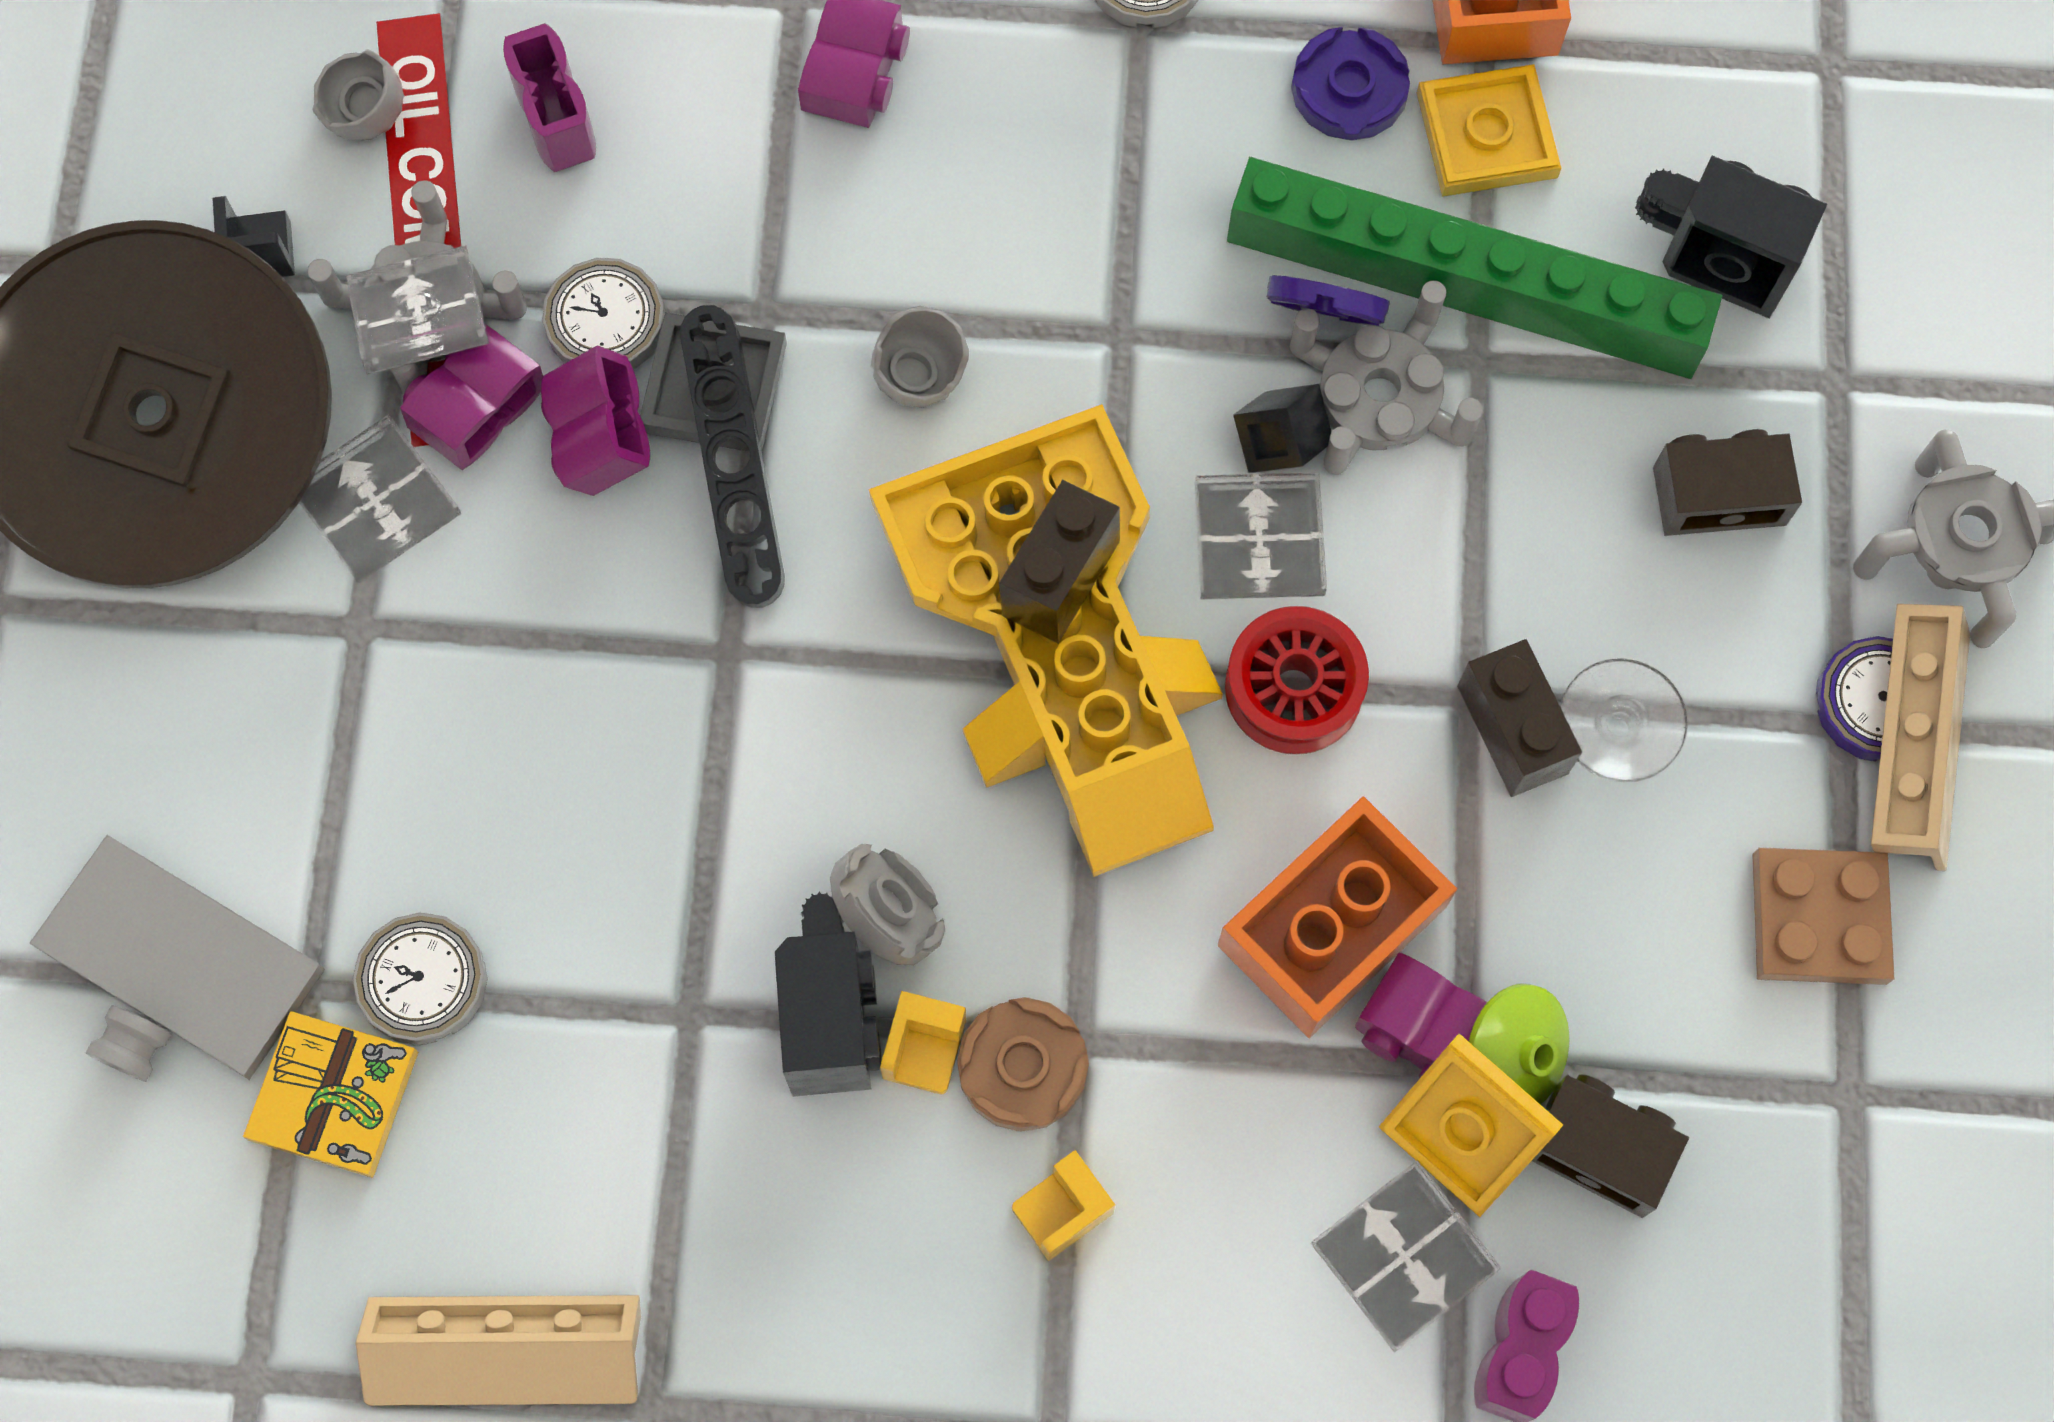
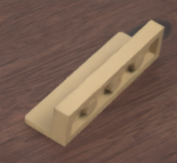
(1921, 732)
(499, 1350)

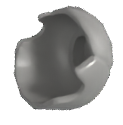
(358, 96)
(919, 357)

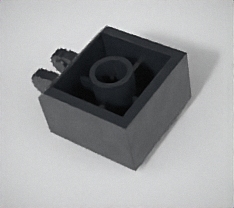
(1732, 231)
(822, 1005)

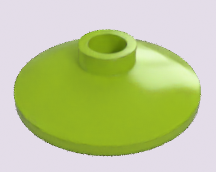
(1525, 1037)

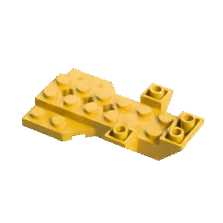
(1104, 694)

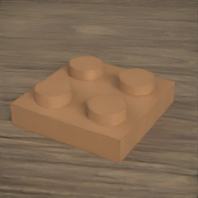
(1823, 916)

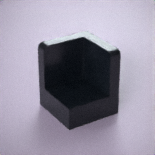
(263, 233)
(1283, 428)

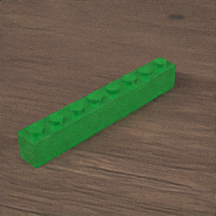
(1480, 266)

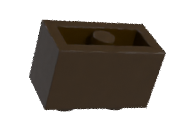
(1726, 483)
(1060, 561)
(1519, 718)
(1611, 1146)

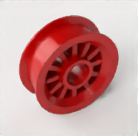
(1296, 625)

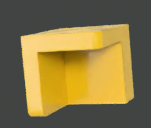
(923, 1043)
(1063, 1206)

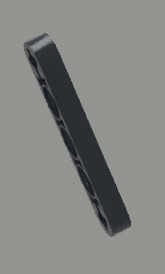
(714, 430)

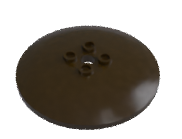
(141, 317)

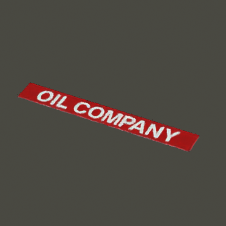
(421, 135)

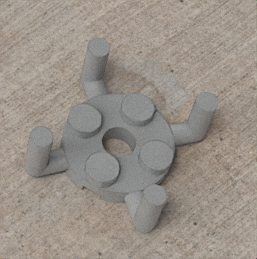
(505, 304)
(1387, 355)
(1946, 553)

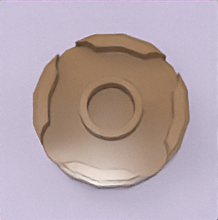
(1023, 1064)

